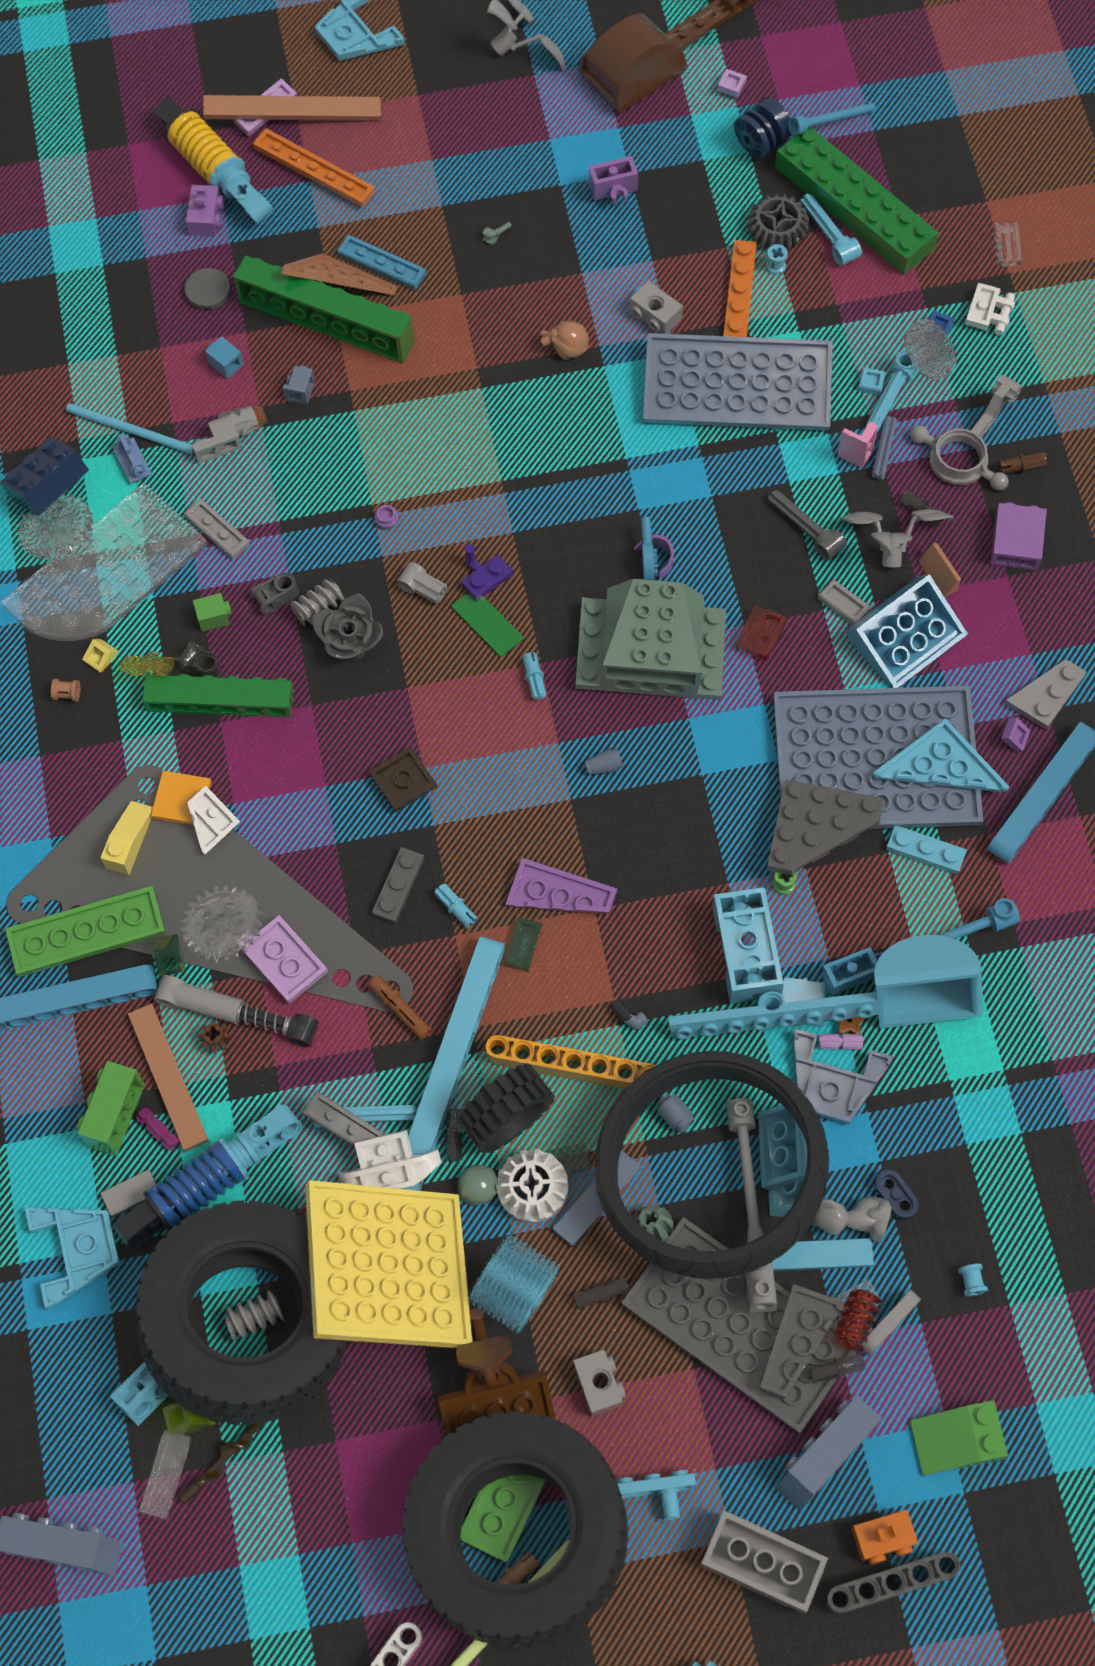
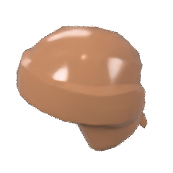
(568, 338)

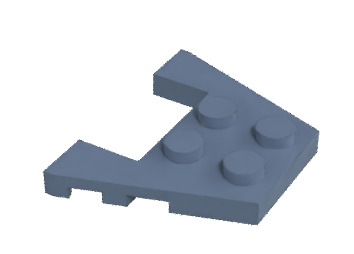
(833, 1090)

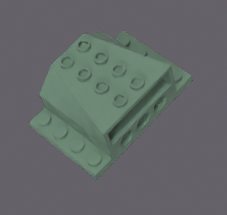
(651, 641)

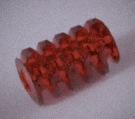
(854, 1319)

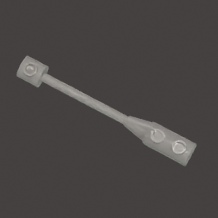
(759, 1283)

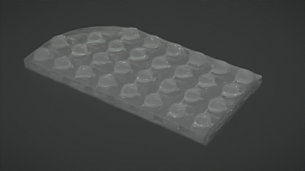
(108, 576)

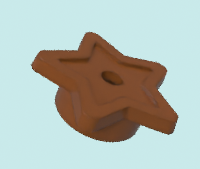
(853, 1027)

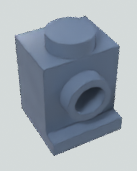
(299, 385)

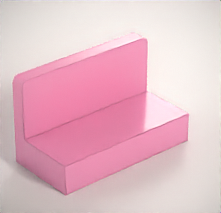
(856, 447)

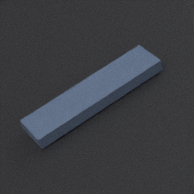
(588, 1206)

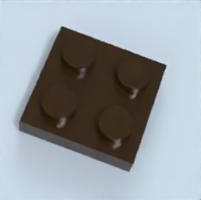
(403, 779)

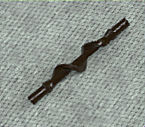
(225, 1451)

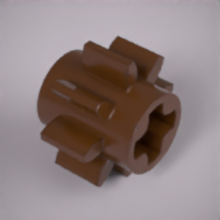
(220, 1040)

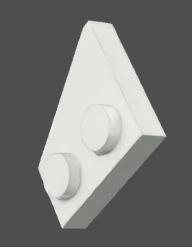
(210, 818)

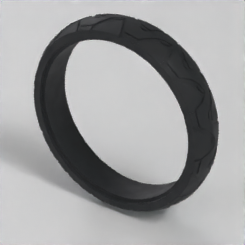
(694, 1068)

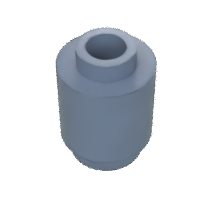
(675, 1113)

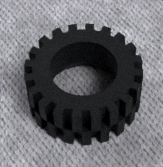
(506, 1108)

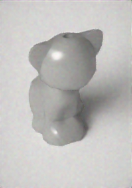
(868, 1215)

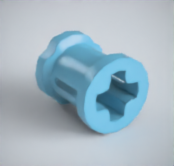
(779, 261)
(973, 1280)

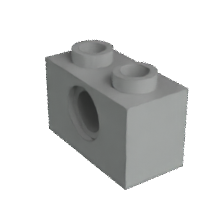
(667, 311)
(599, 1399)

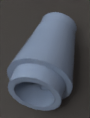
(604, 762)

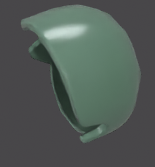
(477, 1185)

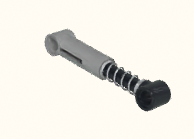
(177, 994)

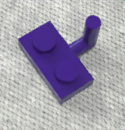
(484, 577)

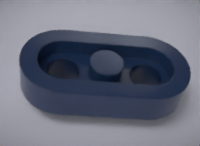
(898, 1194)

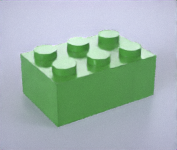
(110, 1108)

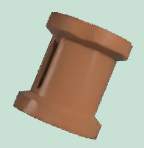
(65, 690)

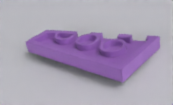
(553, 889)

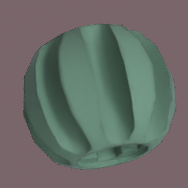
(656, 1221)

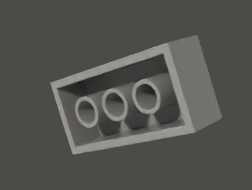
(764, 1562)

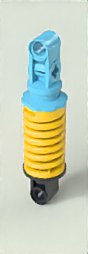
(210, 156)

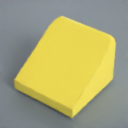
(99, 654)

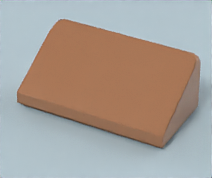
(940, 569)

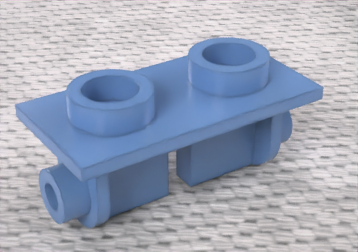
(131, 458)

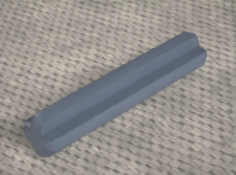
(884, 448)

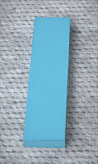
(826, 1255)

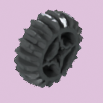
(766, 215)

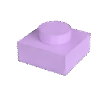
(732, 83)

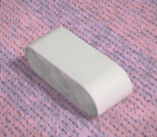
(396, 1646)

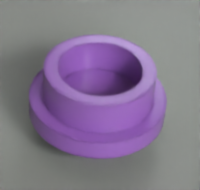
(386, 516)

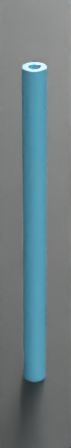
(130, 428)

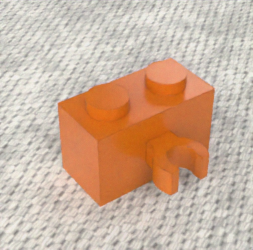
(884, 1537)

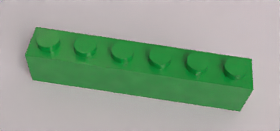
(218, 695)

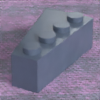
(59, 1545)

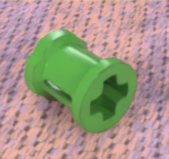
(782, 887)

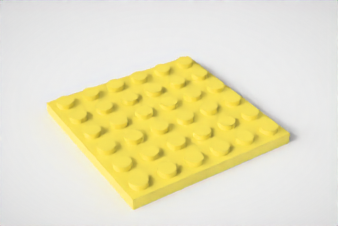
(387, 1265)

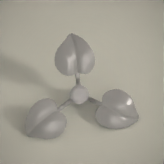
(507, 38)
(889, 541)

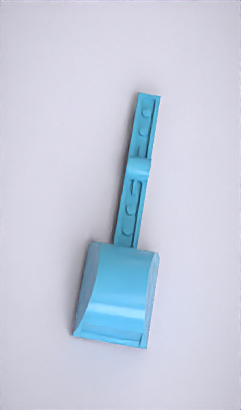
(914, 983)

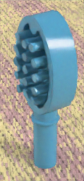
(649, 555)

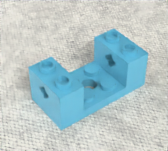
(749, 968)

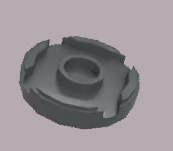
(207, 289)

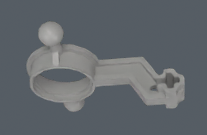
(1003, 391)

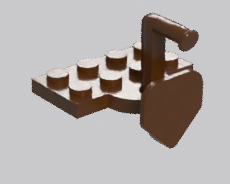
(493, 1391)

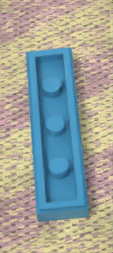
(381, 262)

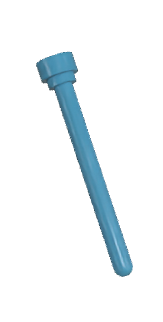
(800, 124)

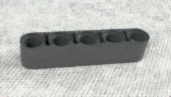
(902, 1573)

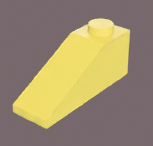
(127, 838)

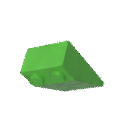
(959, 1438)

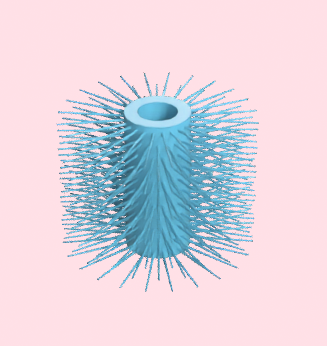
(514, 1281)

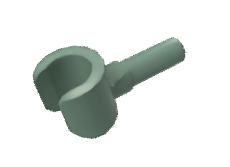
(492, 235)

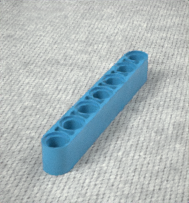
(1043, 793)
(77, 996)

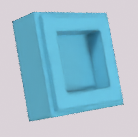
(871, 381)

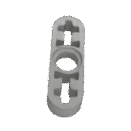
(891, 1321)

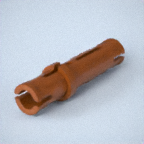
(392, 999)

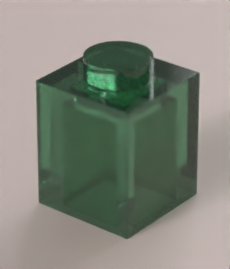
(168, 955)

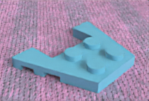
(349, 36)
(86, 1247)

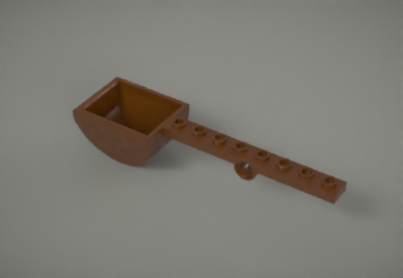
(640, 58)

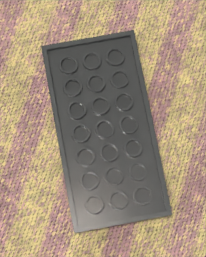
(716, 1329)

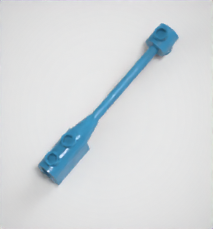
(860, 966)

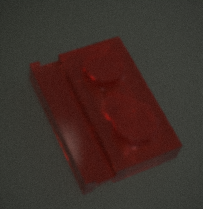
(761, 632)

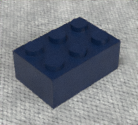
(44, 476)

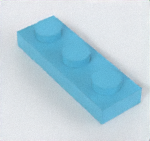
(926, 849)

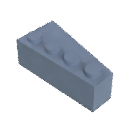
(828, 1452)

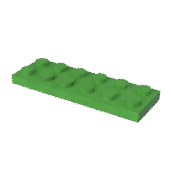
(85, 931)

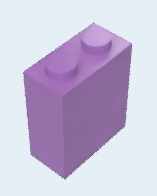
(1018, 536)

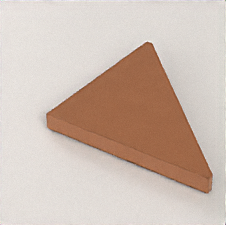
(334, 271)

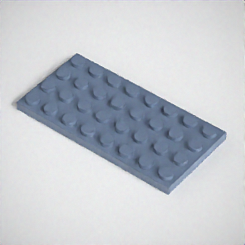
(738, 381)

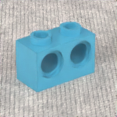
(139, 1395)

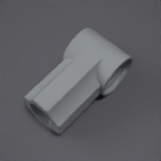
(416, 580)

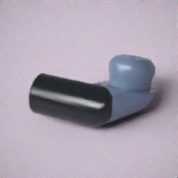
(627, 1016)

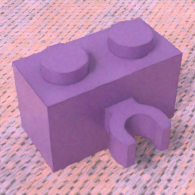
(613, 179)
(204, 211)

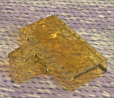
(149, 664)

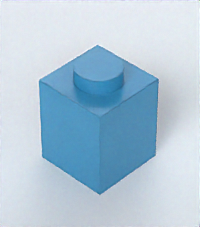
(224, 357)

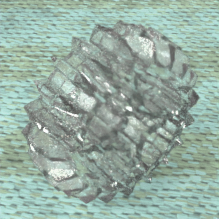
(930, 349)

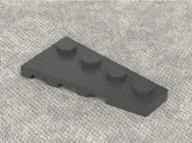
(800, 1333)

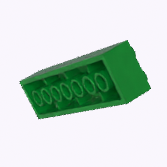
(856, 200)
(325, 309)

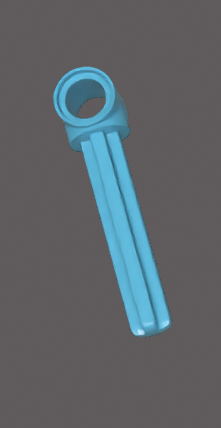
(844, 248)
(900, 374)
(380, 1114)

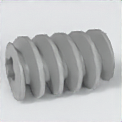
(316, 601)
(253, 1315)

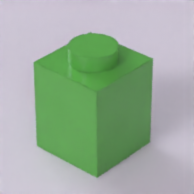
(212, 612)

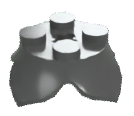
(353, 615)

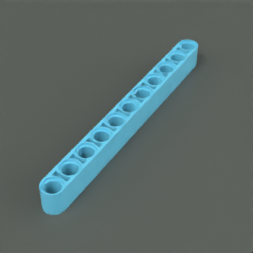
(455, 1047)

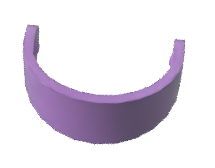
(664, 543)

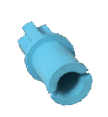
(534, 676)
(455, 905)

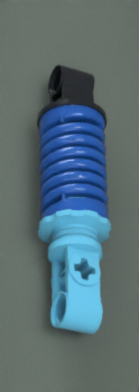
(222, 1165)

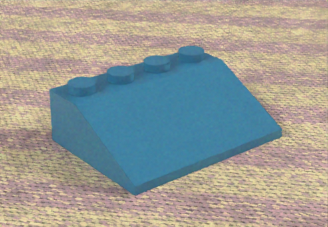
(907, 631)

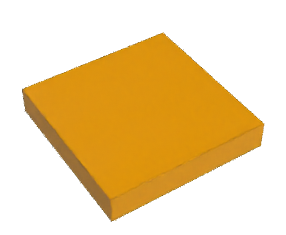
(173, 795)

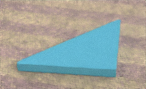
(943, 760)

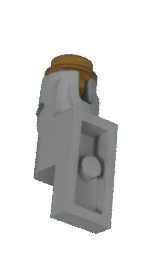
(226, 432)

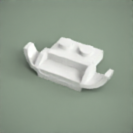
(390, 1162)

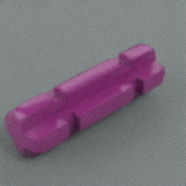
(157, 1129)

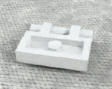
(983, 306)

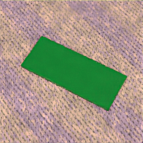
(488, 623)

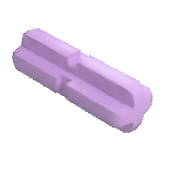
(834, 1041)

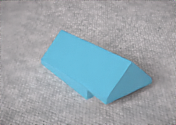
(781, 1158)

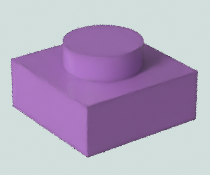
(1015, 734)

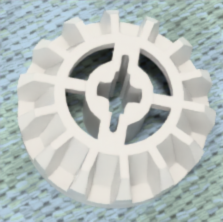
(534, 1209)

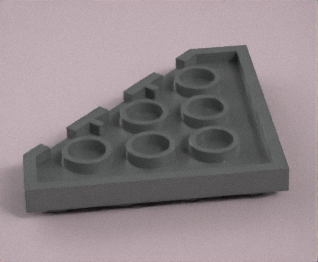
(816, 821)

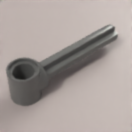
(827, 541)

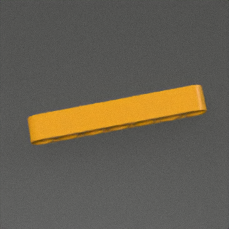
(562, 1057)

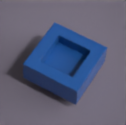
(945, 322)

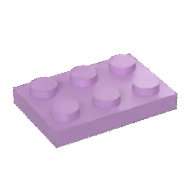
(285, 959)

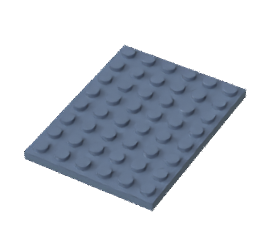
(850, 733)

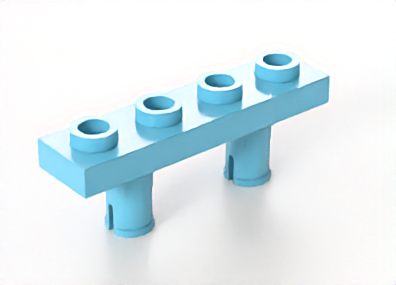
(665, 1487)

